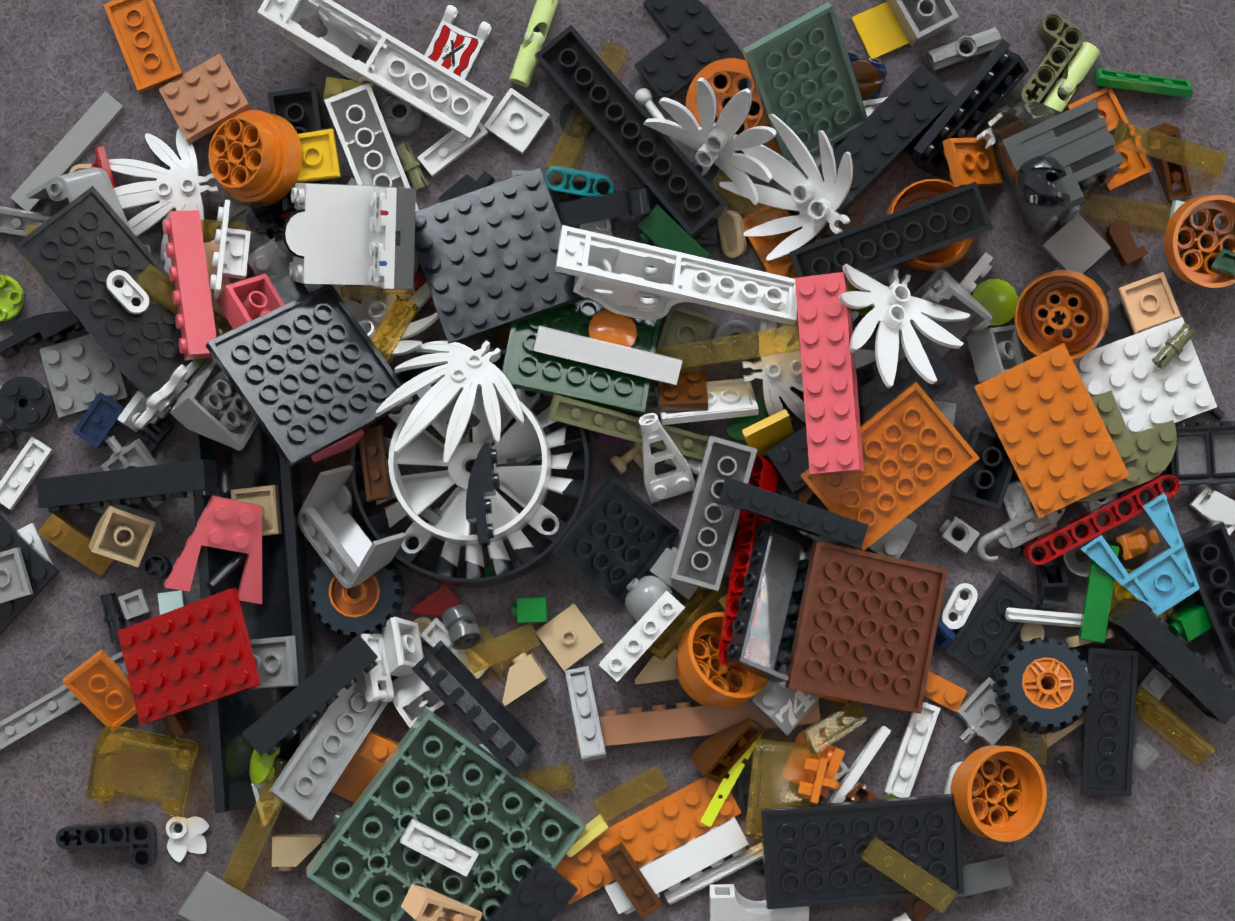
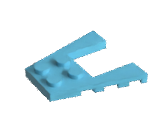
(1161, 580)

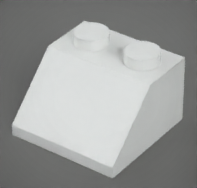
(402, 646)

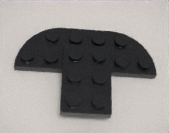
(692, 44)

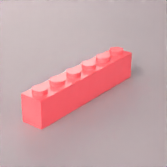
(190, 282)

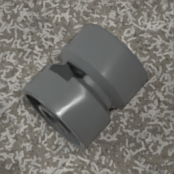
(462, 627)

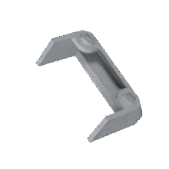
(76, 183)
(336, 534)

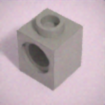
(967, 539)

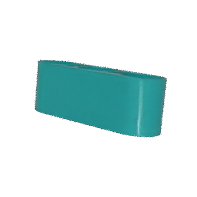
(570, 174)

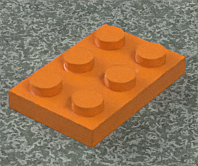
(971, 162)
(103, 689)

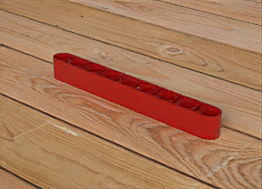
(765, 476)

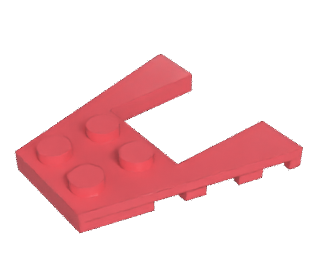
(226, 526)

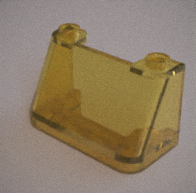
(143, 767)
(776, 779)

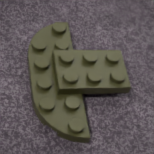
(1143, 453)

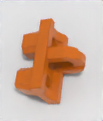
(1136, 542)
(812, 791)

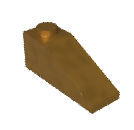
(74, 543)

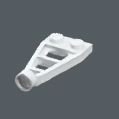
(669, 483)

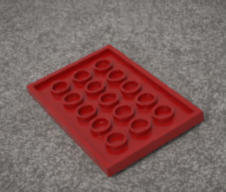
(188, 657)

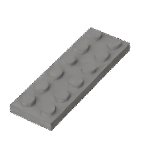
(327, 750)

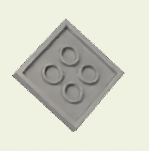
(78, 373)

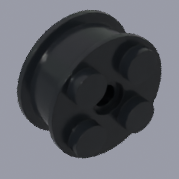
(35, 414)

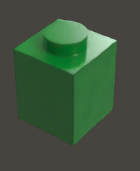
(530, 610)
(1188, 621)

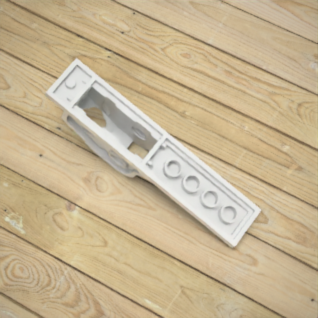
(390, 66)
(694, 279)

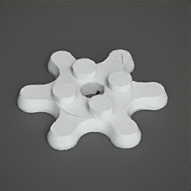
(159, 403)

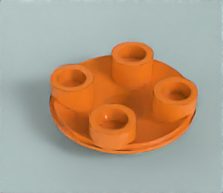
(613, 328)

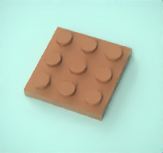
(204, 98)

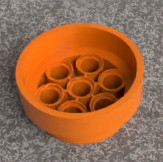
(735, 71)
(256, 157)
(1208, 210)
(704, 675)
(1012, 799)

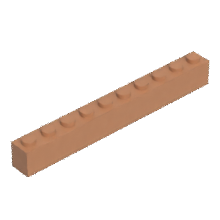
(680, 722)

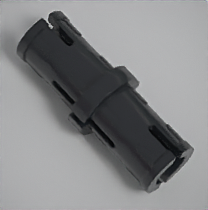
(112, 615)

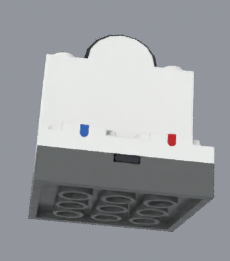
(349, 235)

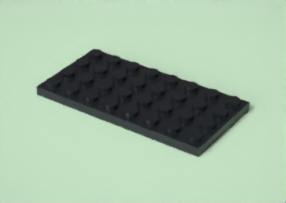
(75, 257)
(818, 848)

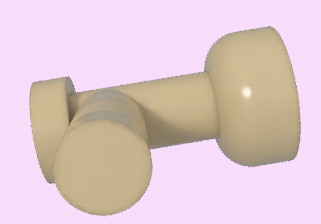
(633, 454)

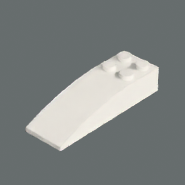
(366, 138)

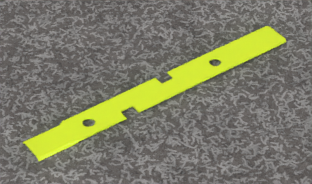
(725, 788)

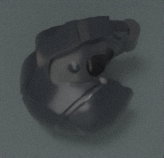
(1035, 181)

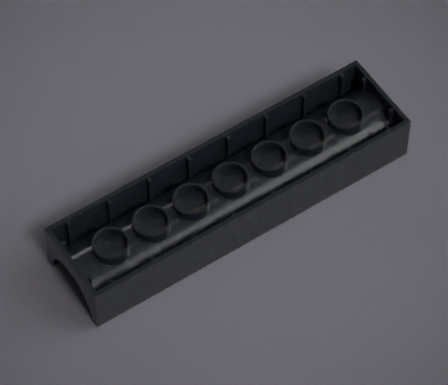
(281, 614)

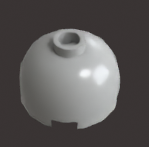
(643, 595)

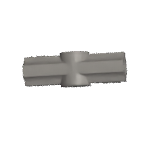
(950, 54)

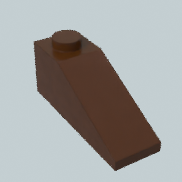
(1172, 176)
(725, 748)

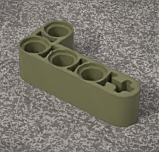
(1059, 48)

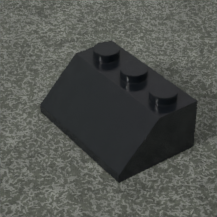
(989, 476)

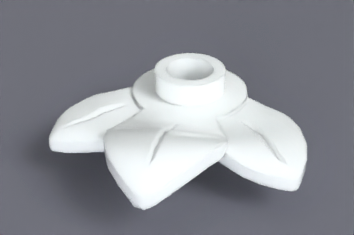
(189, 839)

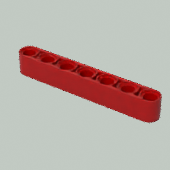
(1089, 522)

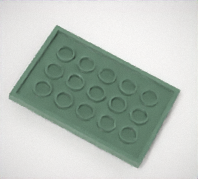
(807, 80)

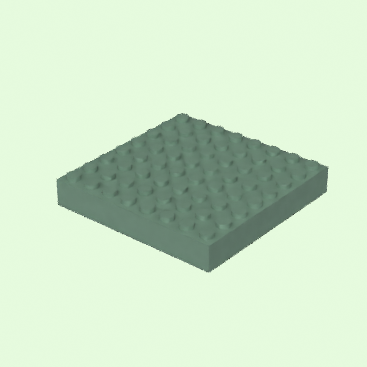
(459, 792)

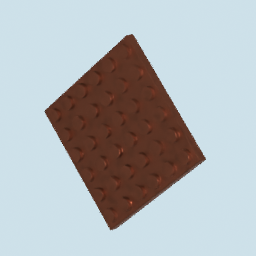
(866, 627)

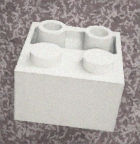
(412, 697)

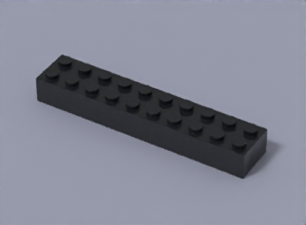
(619, 123)

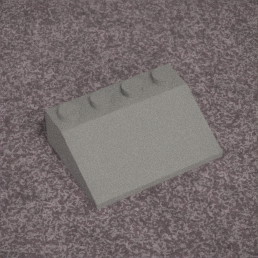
(215, 408)

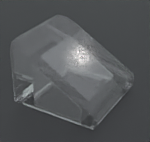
(1143, 753)

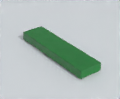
(1143, 83)
(1097, 602)

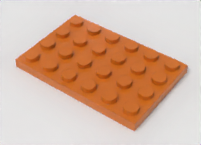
(1051, 431)
(906, 460)

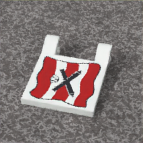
(455, 47)

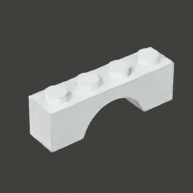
(729, 905)

